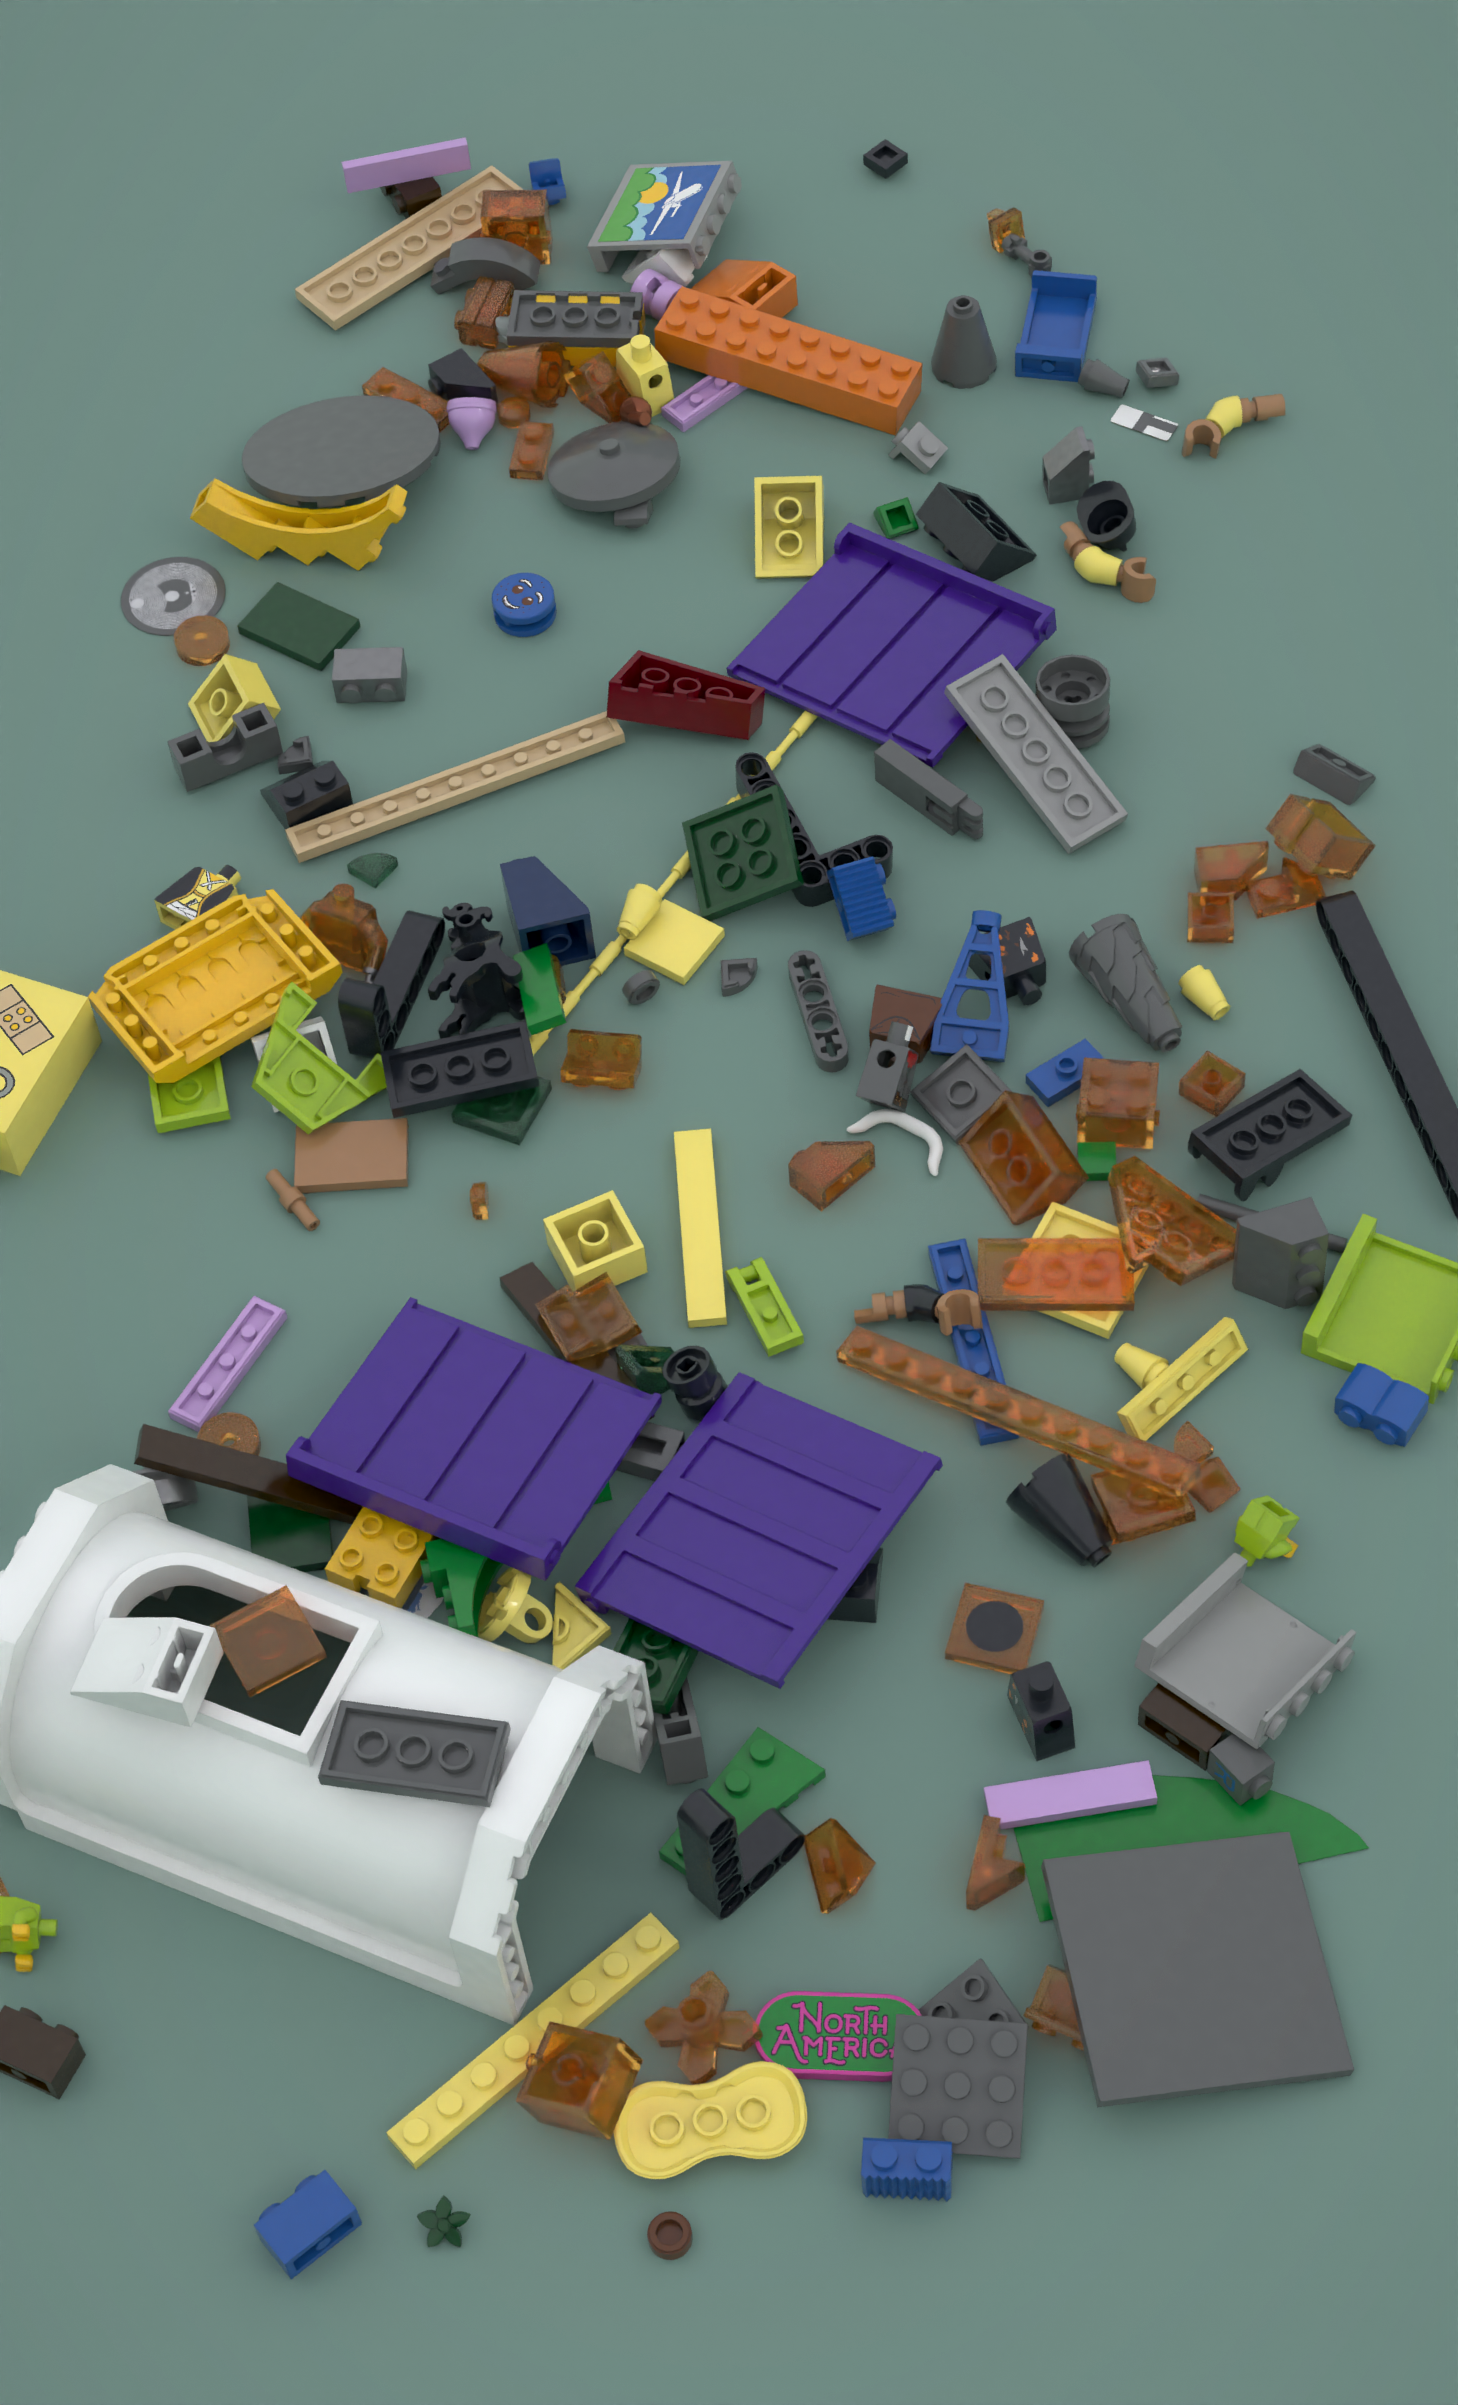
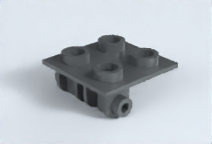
(973, 1996)

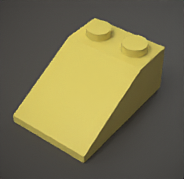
(789, 526)

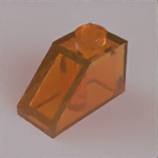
(1229, 866)
(830, 1169)

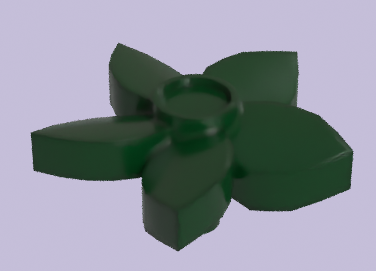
(443, 2223)

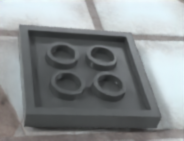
(959, 2083)

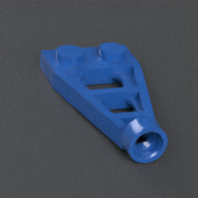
(984, 1037)

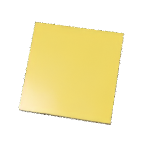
(675, 942)

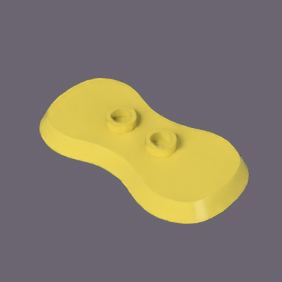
(744, 2114)

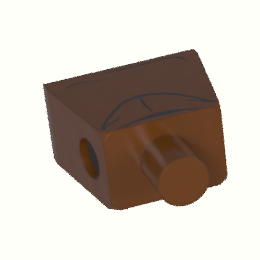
(905, 1008)

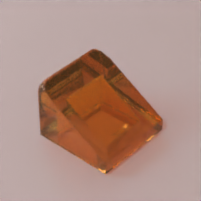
(1213, 1485)

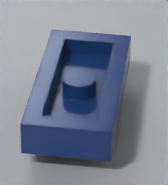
(1061, 1073)

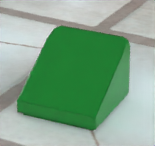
(896, 518)

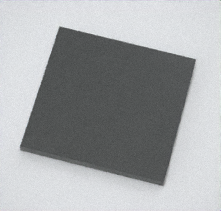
(1195, 1969)

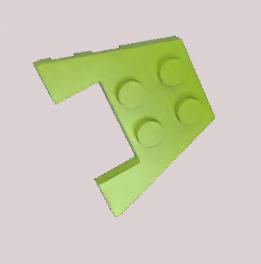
(302, 1078)

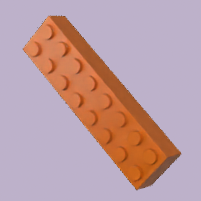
(788, 360)

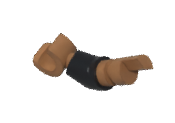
(925, 1304)

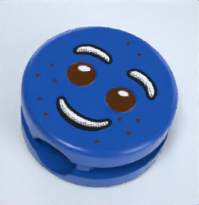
(524, 604)

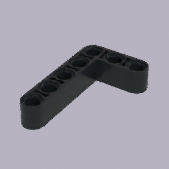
(812, 865)
(378, 1010)
(727, 1867)

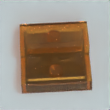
(588, 1318)

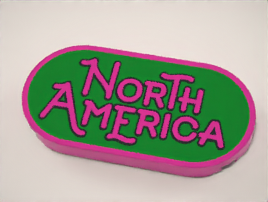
(832, 2034)

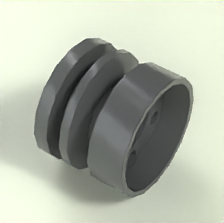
(1076, 696)

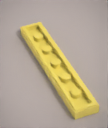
(700, 1228)

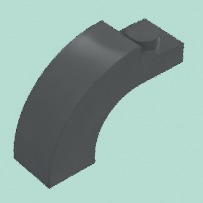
(488, 259)

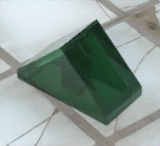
(644, 1366)

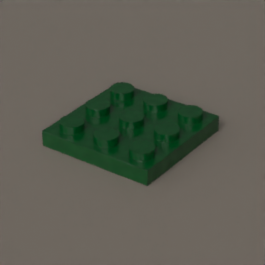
(742, 853)

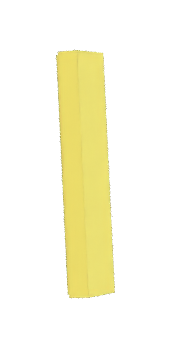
(1183, 1380)

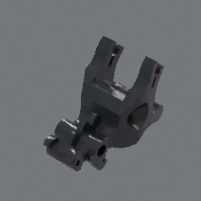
(477, 973)

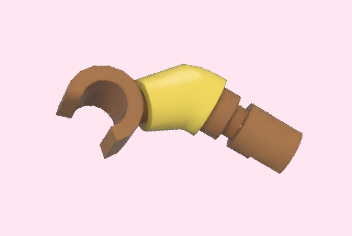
(1230, 414)
(1106, 569)

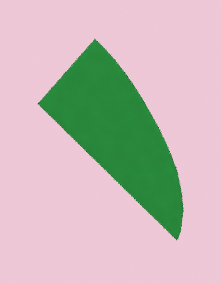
(1184, 1813)

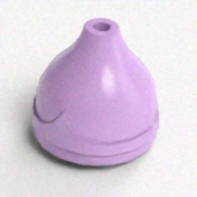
(471, 419)

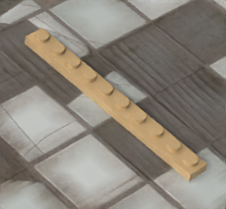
(454, 786)

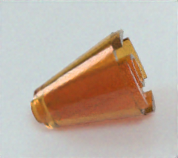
(529, 371)

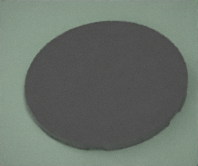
(341, 450)

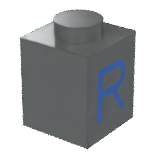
(1241, 1769)

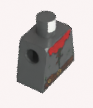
(885, 1084)

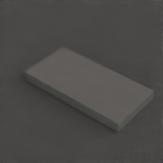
(415, 1753)

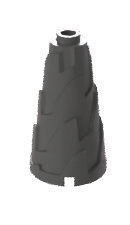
(1126, 979)

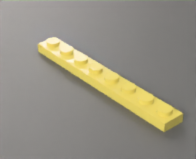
(504, 2062)

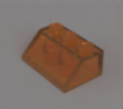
(1022, 1157)

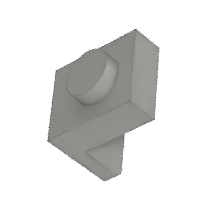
(918, 446)

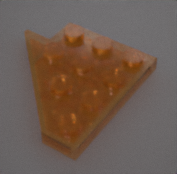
(1166, 1225)

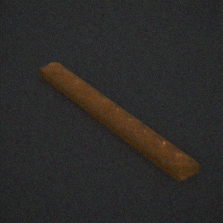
(1020, 1413)

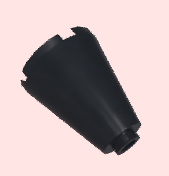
(1063, 1511)

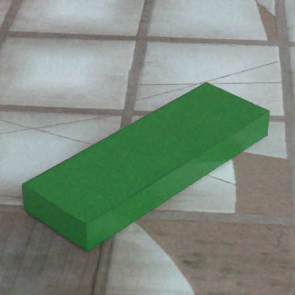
(540, 989)

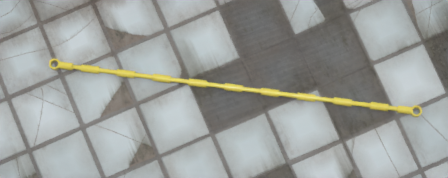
(678, 872)

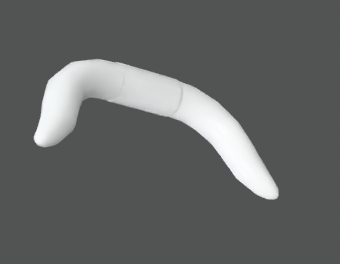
(908, 1123)

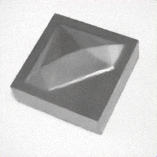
(1157, 372)

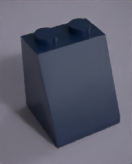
(546, 911)

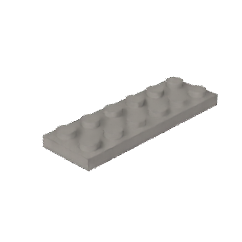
(1036, 753)

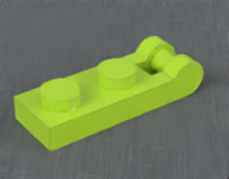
(765, 1307)

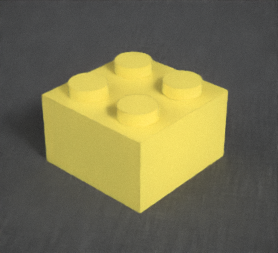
(595, 1240)

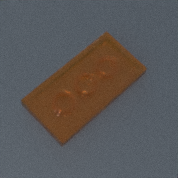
(1053, 1275)

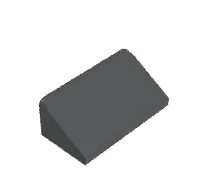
(1333, 773)

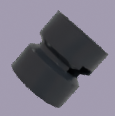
(694, 1380)

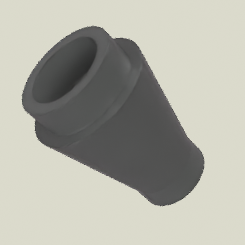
(1102, 379)

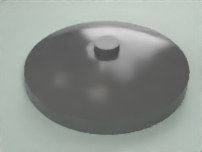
(614, 466)

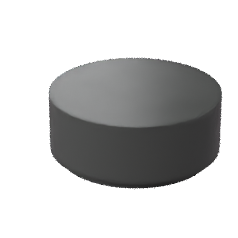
(641, 987)

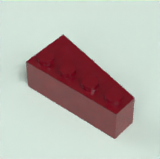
(684, 698)

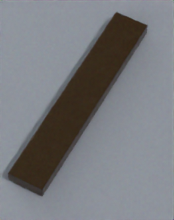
(529, 1286)
(236, 1472)

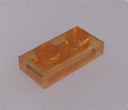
(531, 450)

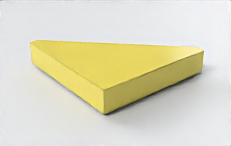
(574, 1628)

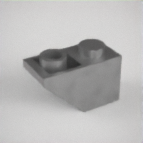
(1068, 467)

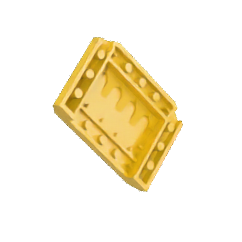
(211, 984)

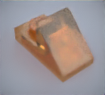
(1284, 892)
(990, 1872)

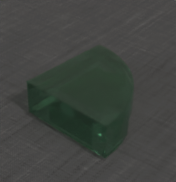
(373, 867)

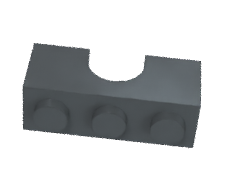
(249, 743)

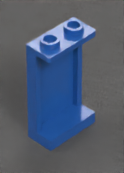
(1056, 326)

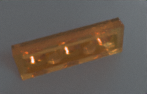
(395, 386)

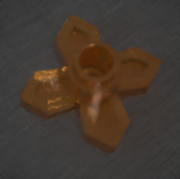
(702, 2028)

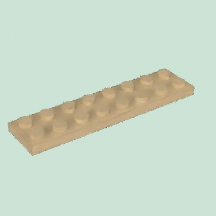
(400, 253)

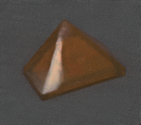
(836, 1864)

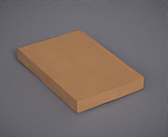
(352, 1156)

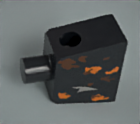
(1021, 961)
(1036, 1702)

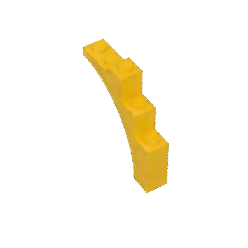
(304, 533)

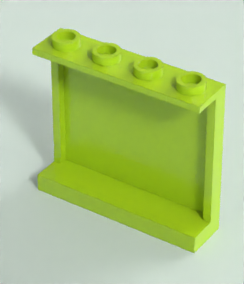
(1388, 1311)

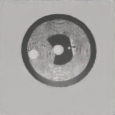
(171, 592)

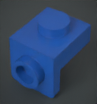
(548, 175)

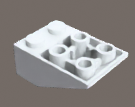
(151, 1666)

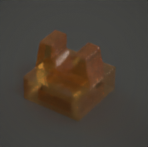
(1002, 224)

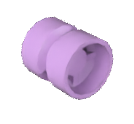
(657, 292)

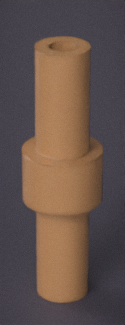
(292, 1200)

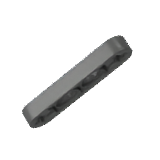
(820, 1010)

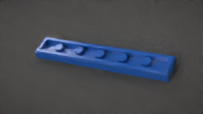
(973, 1347)

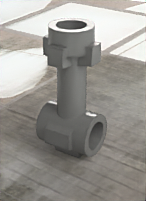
(1017, 248)

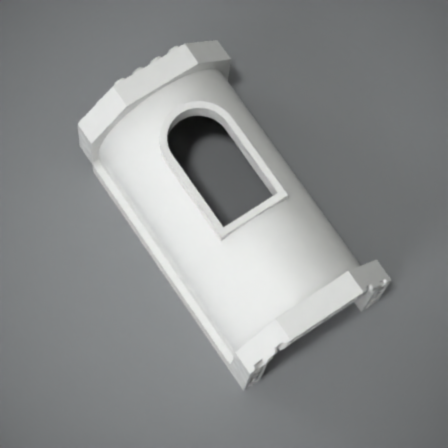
(239, 1802)

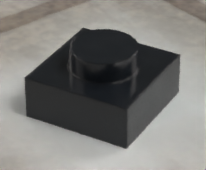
(885, 159)

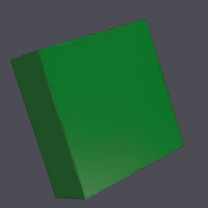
(1096, 1159)

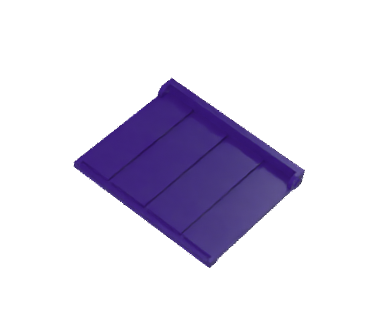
(885, 637)
(474, 1438)
(756, 1529)

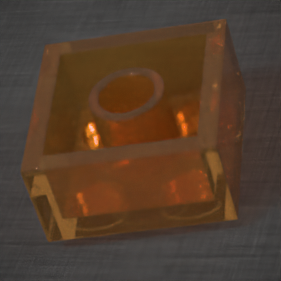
(1210, 917)
(1212, 1083)

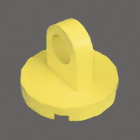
(508, 1607)

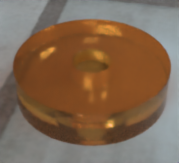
(198, 652)
(232, 1427)

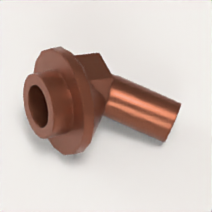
(636, 411)

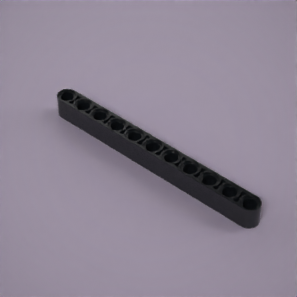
(1395, 1034)

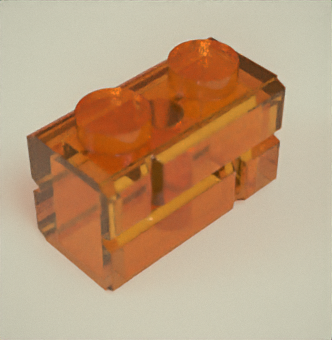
(482, 307)

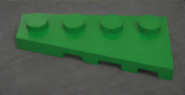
(756, 1779)

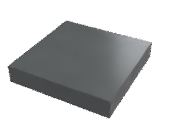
(959, 1092)

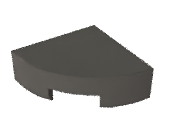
(296, 757)
(737, 975)

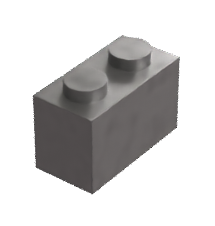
(369, 675)

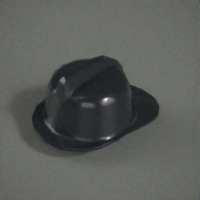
(1107, 515)

